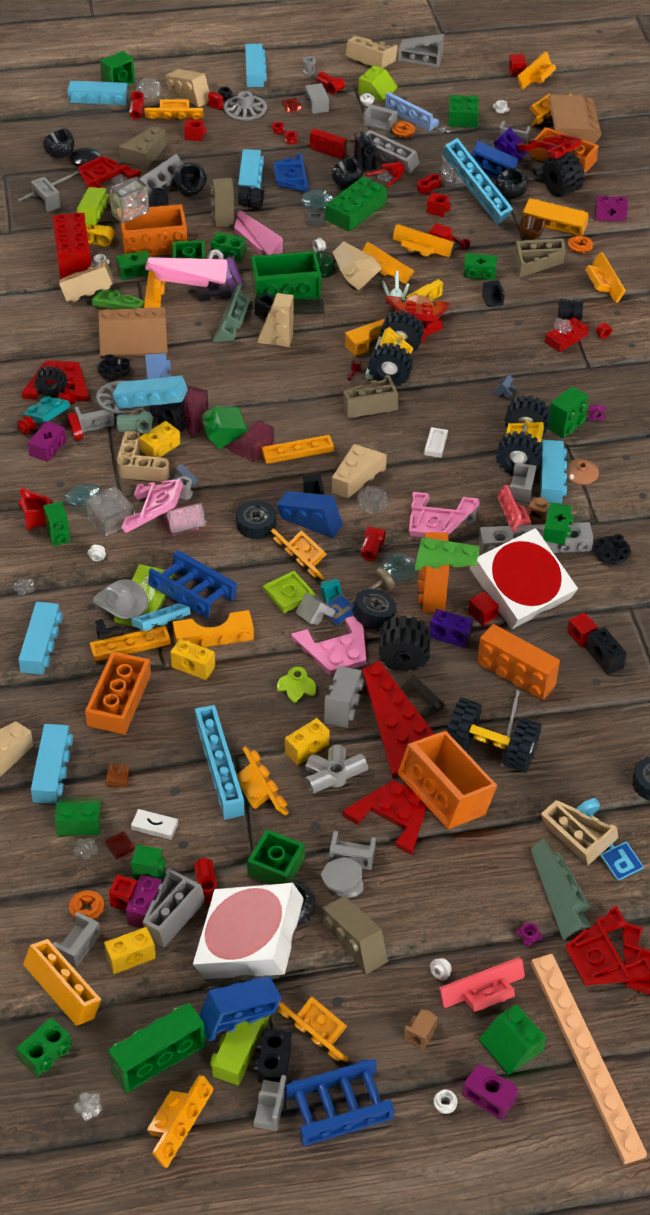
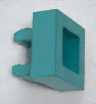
(330, 590)

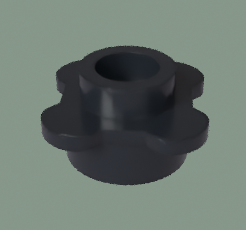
(225, 92)

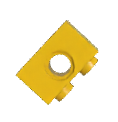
(192, 659)
(307, 741)
(130, 950)

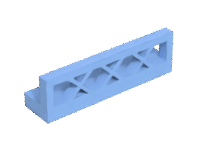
(411, 112)

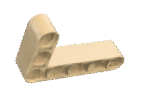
(139, 467)

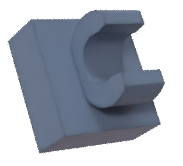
(505, 387)
(185, 472)

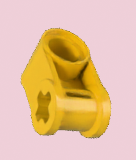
(100, 234)

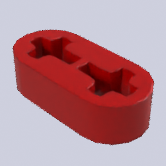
(429, 183)
(74, 426)

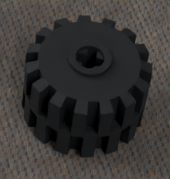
(563, 174)
(404, 643)

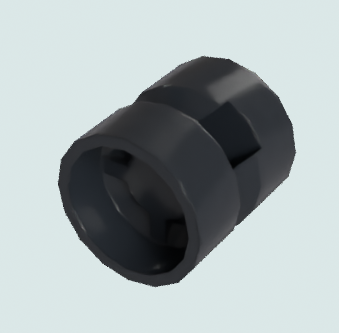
(251, 197)
(570, 309)

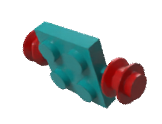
(45, 410)

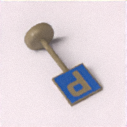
(344, 606)

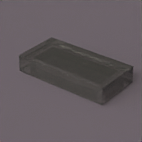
(308, 306)

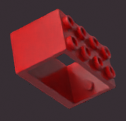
(71, 243)

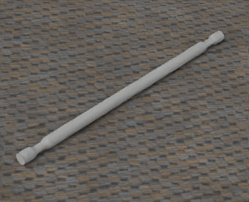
(54, 183)
(510, 724)

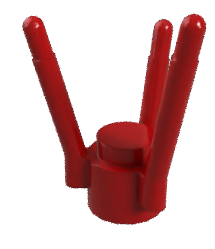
(394, 169)

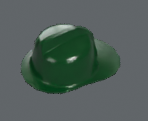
(326, 264)

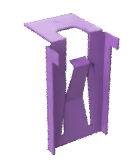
(230, 281)

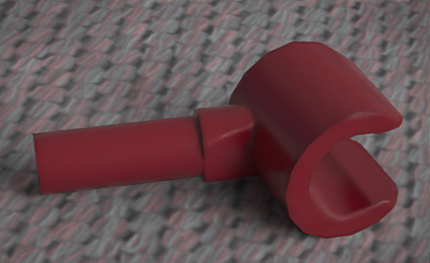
(463, 243)
(355, 367)

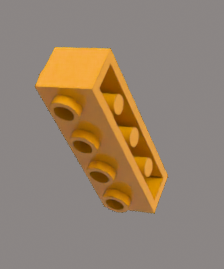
(558, 217)
(62, 982)

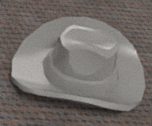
(123, 599)

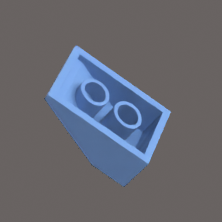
(157, 367)

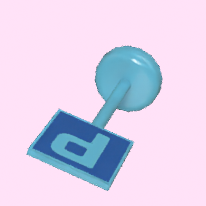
(619, 859)

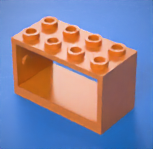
(155, 230)
(447, 779)

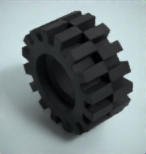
(50, 374)

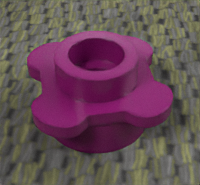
(596, 408)
(529, 928)

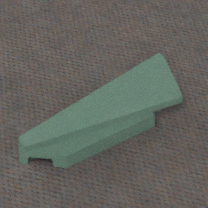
(232, 316)
(562, 891)

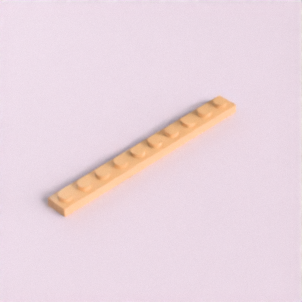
(589, 1060)

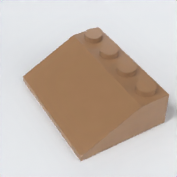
(575, 116)
(132, 332)

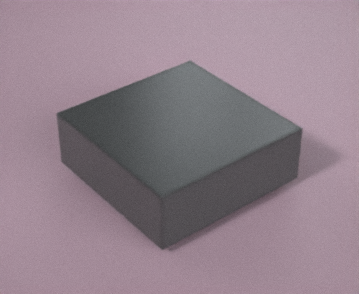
(315, 218)

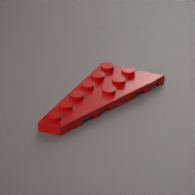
(394, 714)

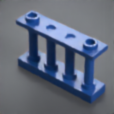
(198, 572)
(339, 1124)

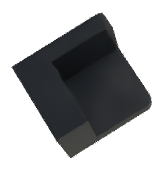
(493, 293)
(313, 485)
(105, 633)

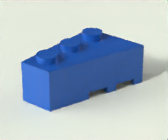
(492, 160)
(311, 511)
(237, 1004)

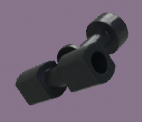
(214, 290)

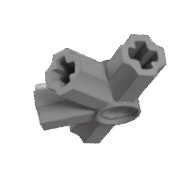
(334, 770)

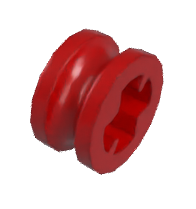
(278, 128)
(291, 137)
(604, 330)

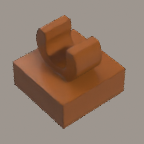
(117, 775)

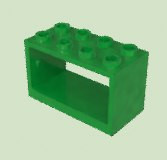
(287, 274)

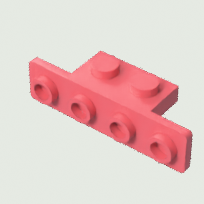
(515, 514)
(484, 987)

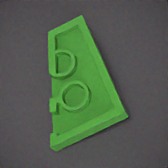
(114, 300)
(440, 552)

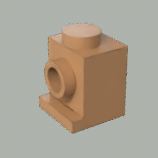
(540, 507)
(421, 1029)

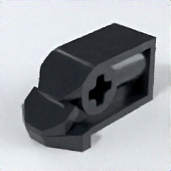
(365, 151)

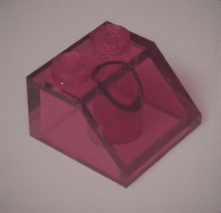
(195, 405)
(250, 443)
(184, 518)

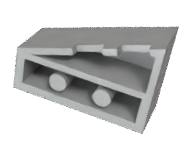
(422, 50)
(343, 697)
(173, 907)

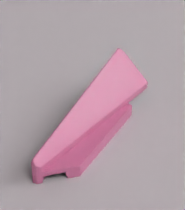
(258, 236)
(189, 271)

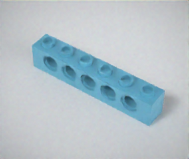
(477, 181)
(219, 762)

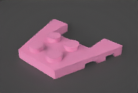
(158, 501)
(437, 519)
(339, 651)

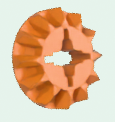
(398, 129)
(575, 242)
(87, 897)

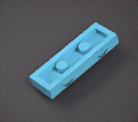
(161, 617)

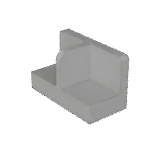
(313, 609)
(270, 1104)

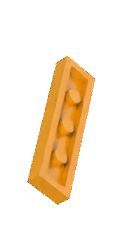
(297, 449)
(130, 643)

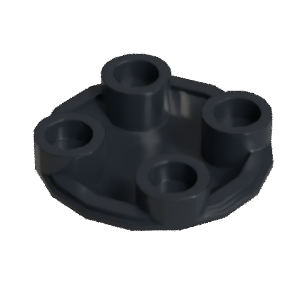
(83, 155)
(113, 367)
(612, 549)

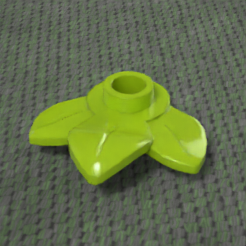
(296, 686)

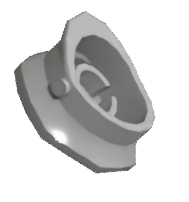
(343, 877)

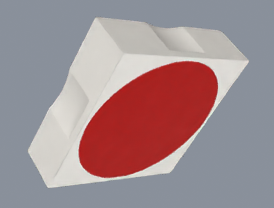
(523, 578)
(248, 931)

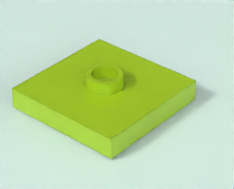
(287, 591)

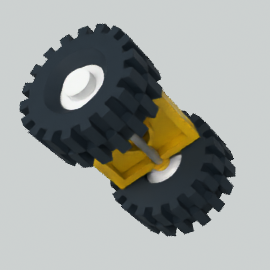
(400, 336)
(526, 423)
(520, 746)

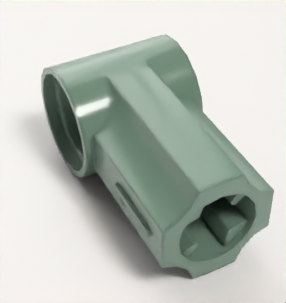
(134, 422)

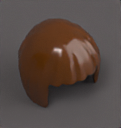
(531, 227)

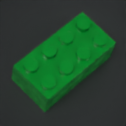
(355, 204)
(157, 1047)

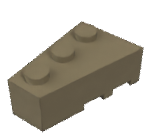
(143, 148)
(222, 202)
(538, 255)
(371, 399)
(356, 933)

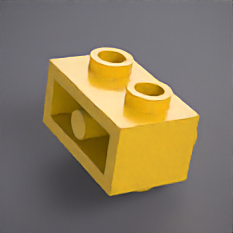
(159, 440)

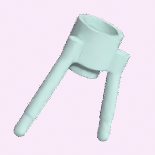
(396, 291)

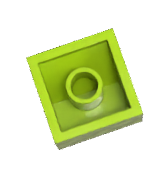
(377, 83)

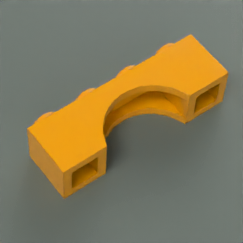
(358, 340)
(236, 629)

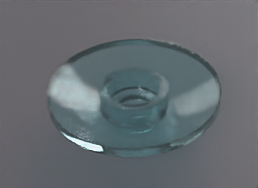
(316, 198)
(77, 494)
(399, 566)

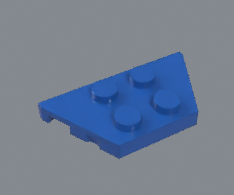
(291, 173)

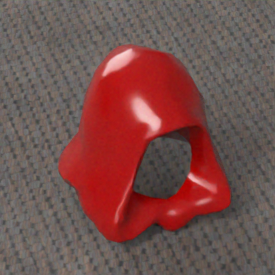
(33, 508)

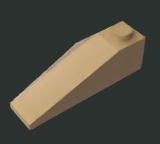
(355, 264)

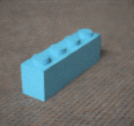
(255, 65)
(98, 92)
(251, 169)
(150, 392)
(552, 471)
(40, 638)
(50, 764)

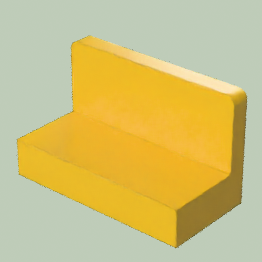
(430, 291)

